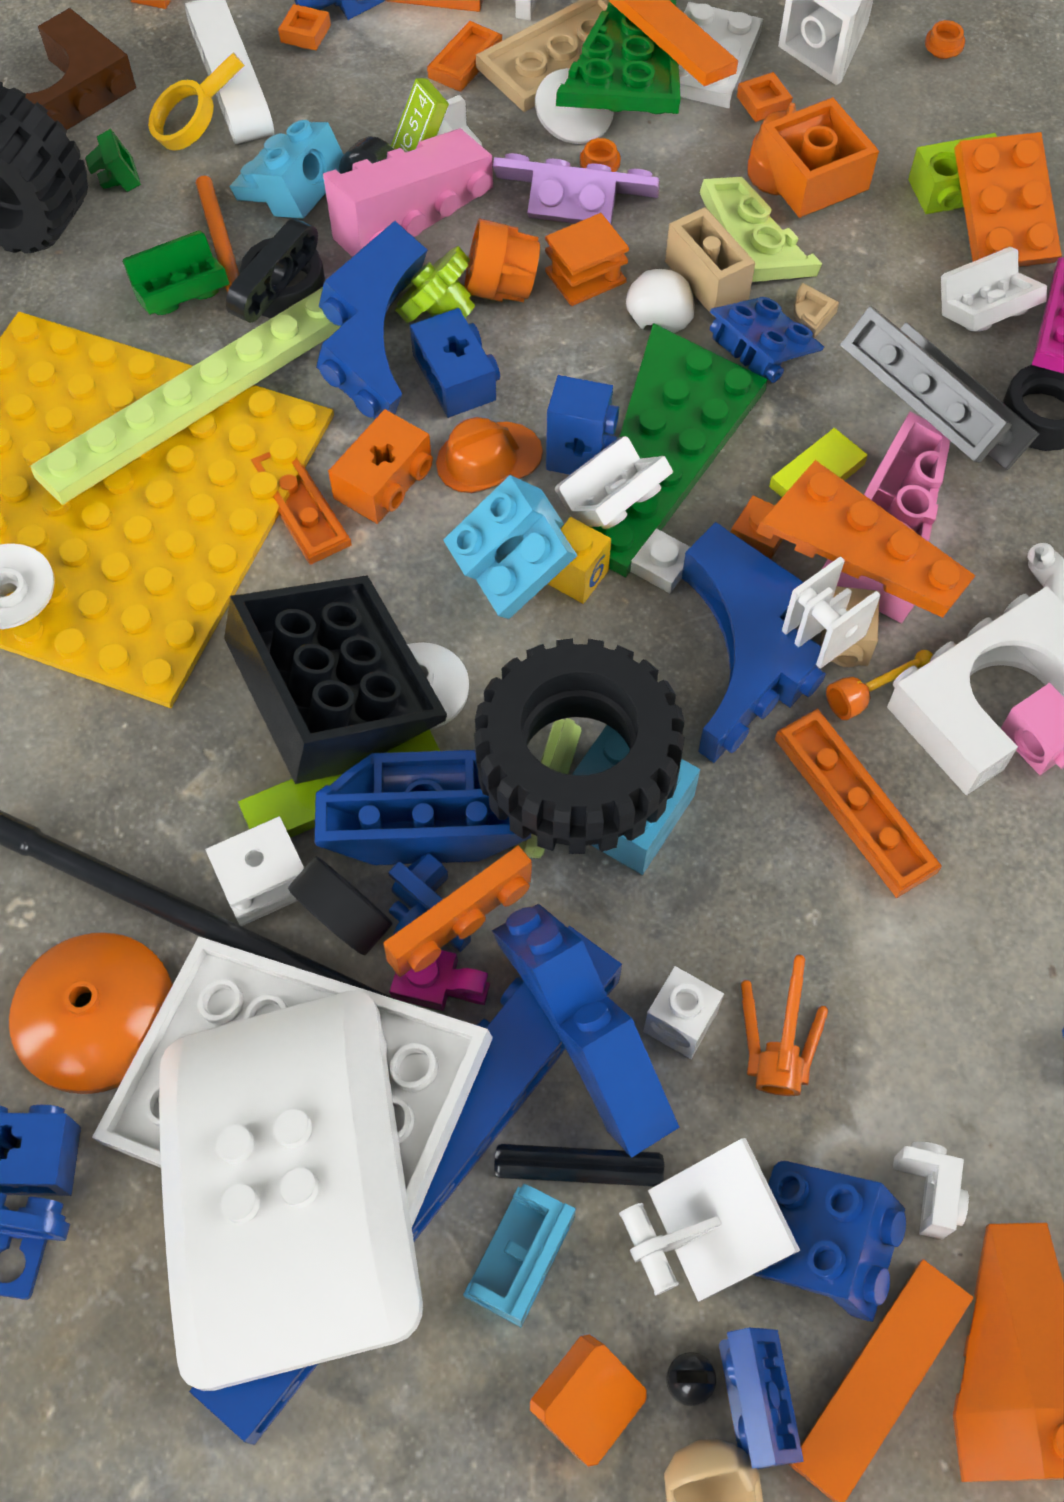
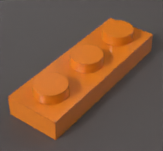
(459, 913)

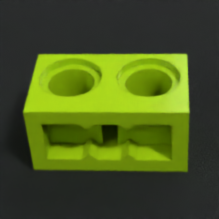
(936, 176)

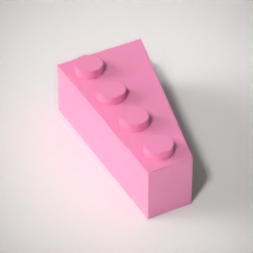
(406, 188)
(908, 490)

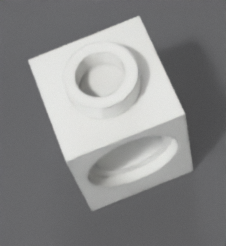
(682, 1012)

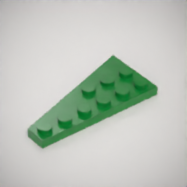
(621, 70)
(680, 409)

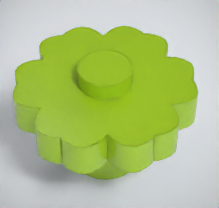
(437, 288)

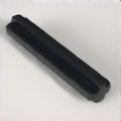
(578, 1165)

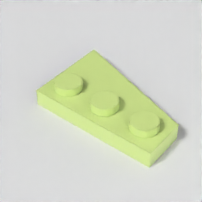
(750, 224)

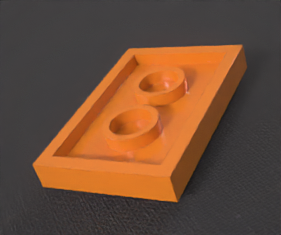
(1008, 197)

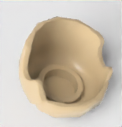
(712, 1473)

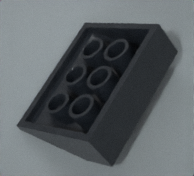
(329, 674)

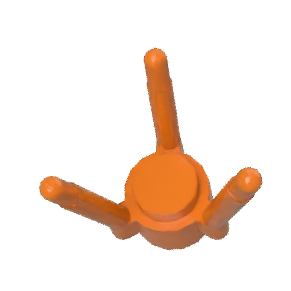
(780, 1067)

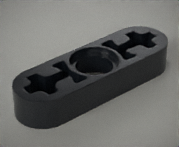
(271, 270)

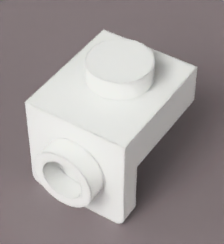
(943, 1199)

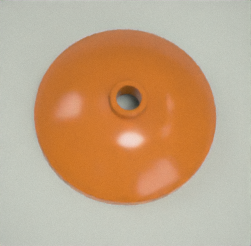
(91, 1044)

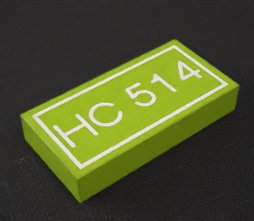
(421, 116)

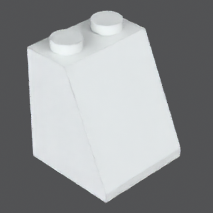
(824, 33)

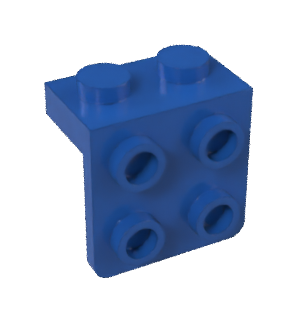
(843, 1235)

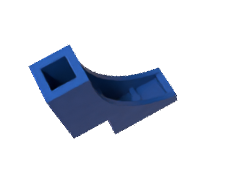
(358, 301)
(590, 1026)

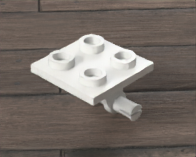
(716, 1220)

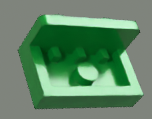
(175, 273)

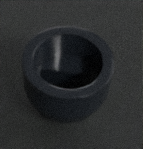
(691, 1392)

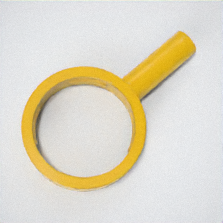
(204, 110)

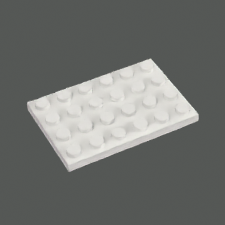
(427, 1054)

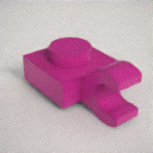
(438, 981)

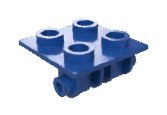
(761, 335)

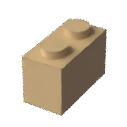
(709, 260)

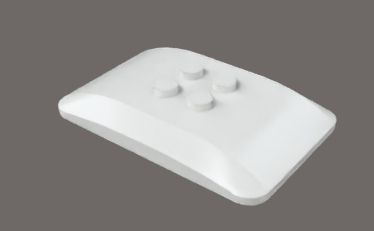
(284, 1194)

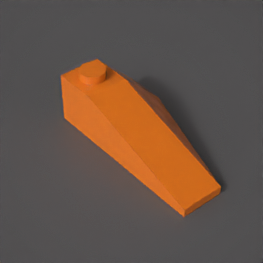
(1014, 1362)

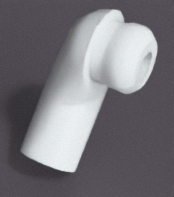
(1047, 567)

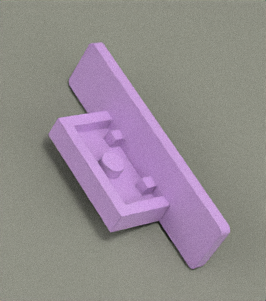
(573, 192)

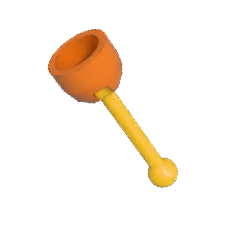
(850, 696)

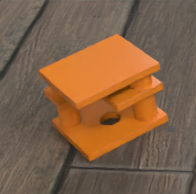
(586, 259)

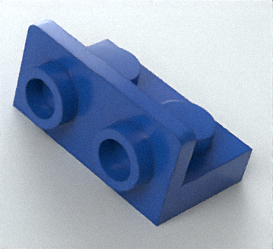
(760, 1397)

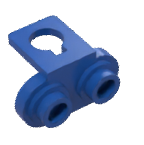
(35, 1225)

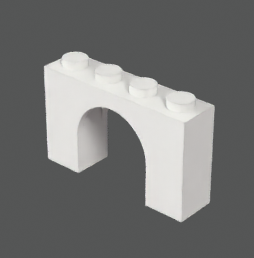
(939, 701)

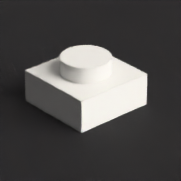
(660, 561)

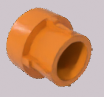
(501, 262)

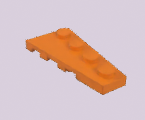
(837, 520)

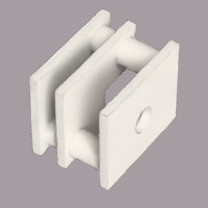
(816, 609)
(257, 870)

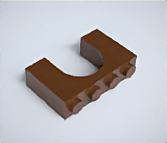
(93, 69)

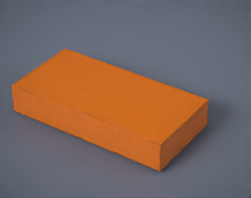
(457, 61)

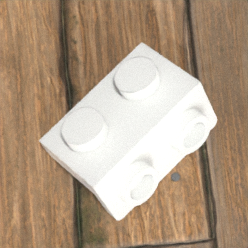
(989, 291)
(611, 484)

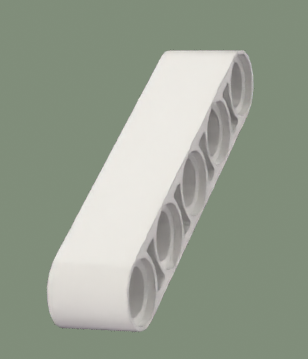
(242, 96)

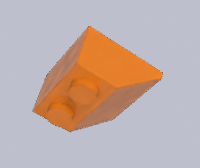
(818, 156)

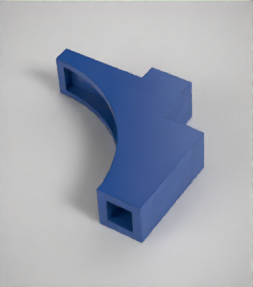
(750, 604)

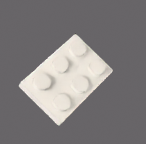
(735, 33)

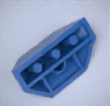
(408, 807)

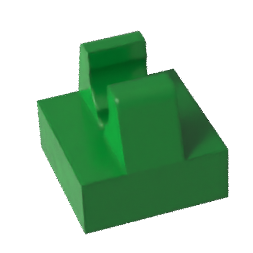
(115, 160)

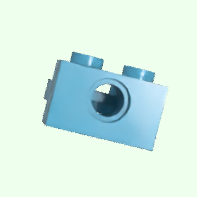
(290, 169)
(511, 545)

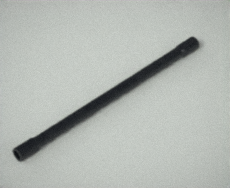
(30, 841)

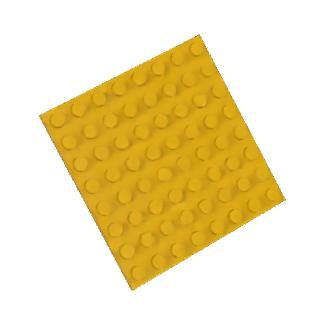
(160, 542)

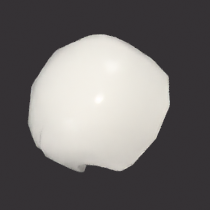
(661, 299)

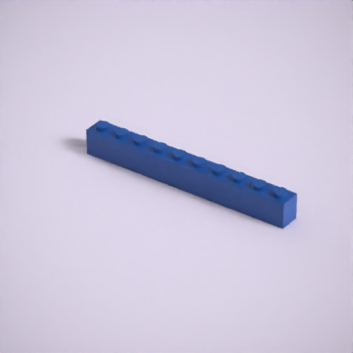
(514, 1065)

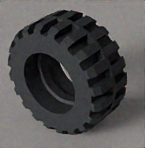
(38, 175)
(586, 684)

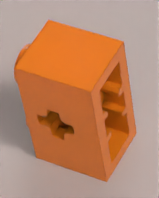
(381, 466)

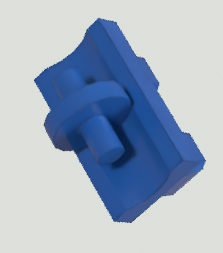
(417, 890)

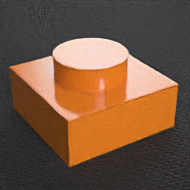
(304, 27)
(763, 96)
(747, 524)

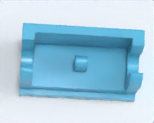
(520, 1254)

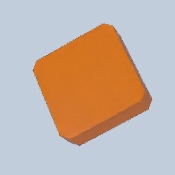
(588, 1400)

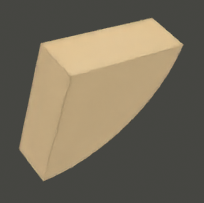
(813, 308)

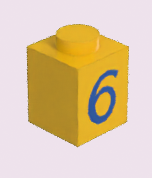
(591, 564)

